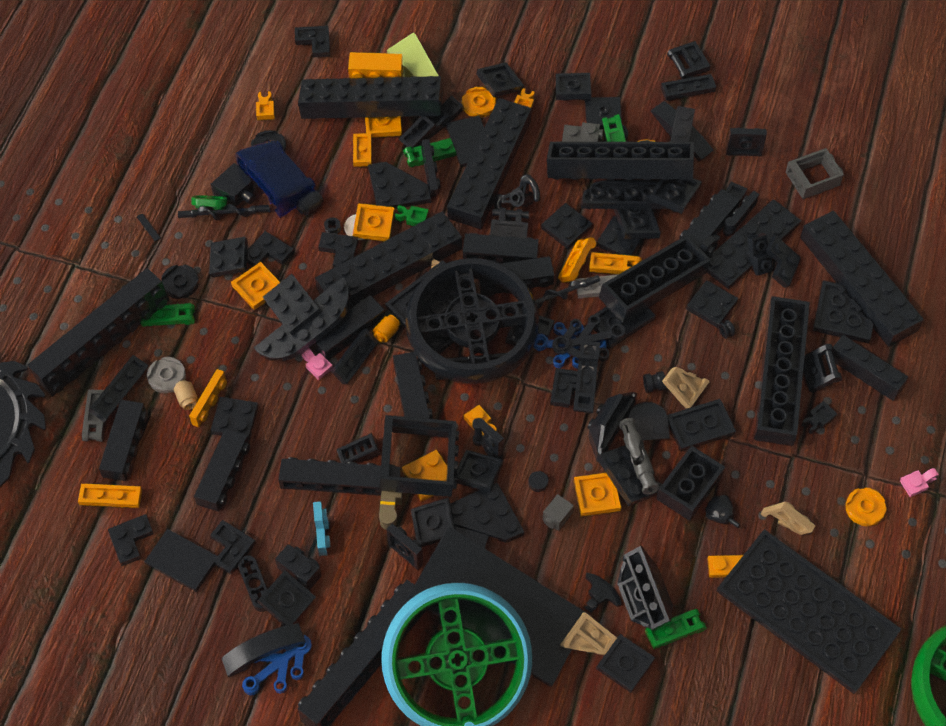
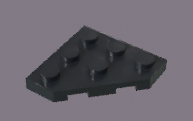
(395, 187)
(840, 314)
(487, 514)

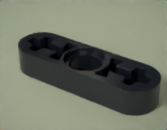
(248, 577)

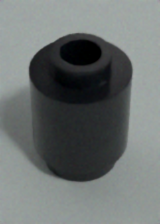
(309, 203)

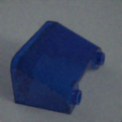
(275, 174)

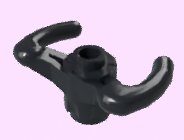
(521, 195)

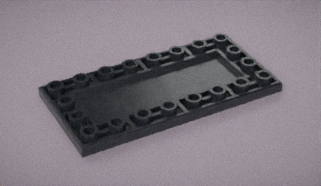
(541, 610)

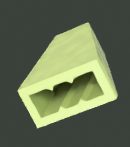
(414, 57)

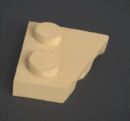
(684, 386)
(789, 517)
(588, 636)

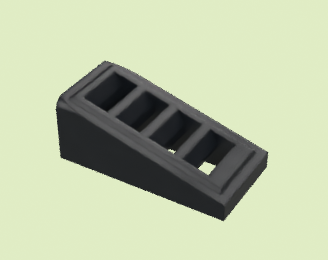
(357, 444)

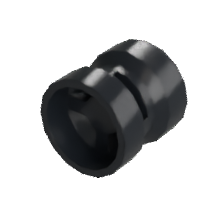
(654, 382)

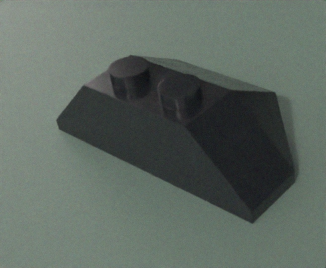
(605, 426)
(644, 590)

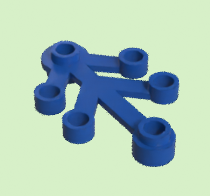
(541, 338)
(279, 663)

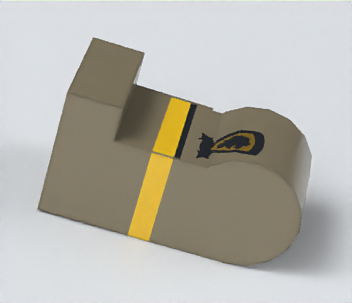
(388, 508)

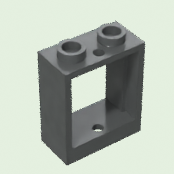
(801, 183)

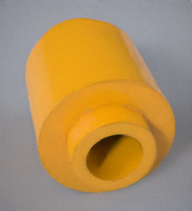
(386, 328)

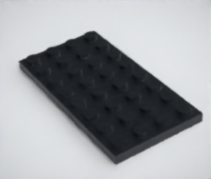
(809, 611)

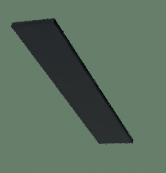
(148, 227)

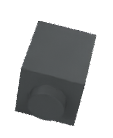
(557, 512)

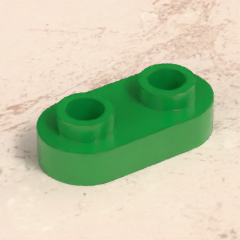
(216, 202)

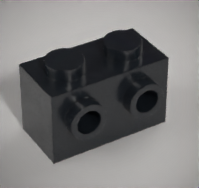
(300, 567)

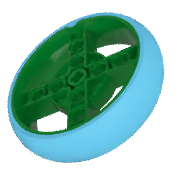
(447, 597)

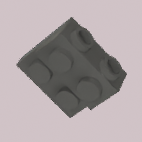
(587, 133)

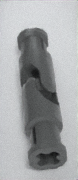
(635, 445)

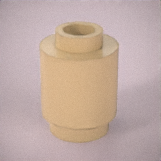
(185, 394)

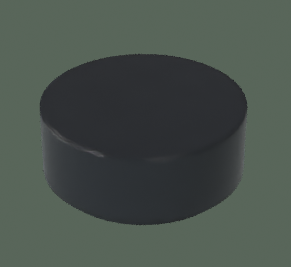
(538, 481)

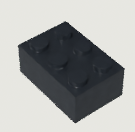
(690, 483)

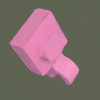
(317, 365)
(917, 483)

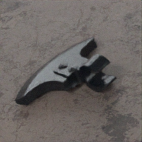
(600, 592)

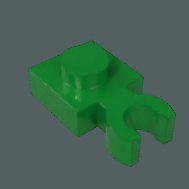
(412, 216)

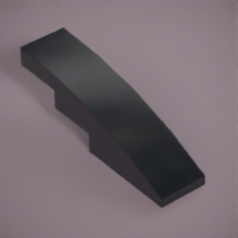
(666, 116)
(428, 126)

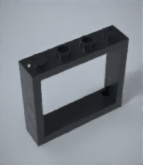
(426, 427)

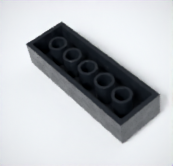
(654, 278)

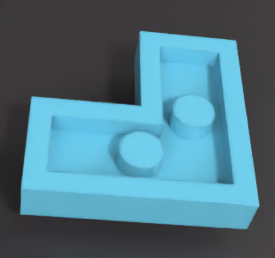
(321, 524)

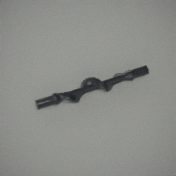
(245, 212)
(549, 294)

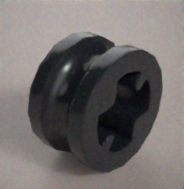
(332, 221)
(726, 329)

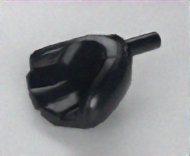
(721, 510)

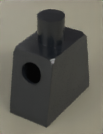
(234, 185)

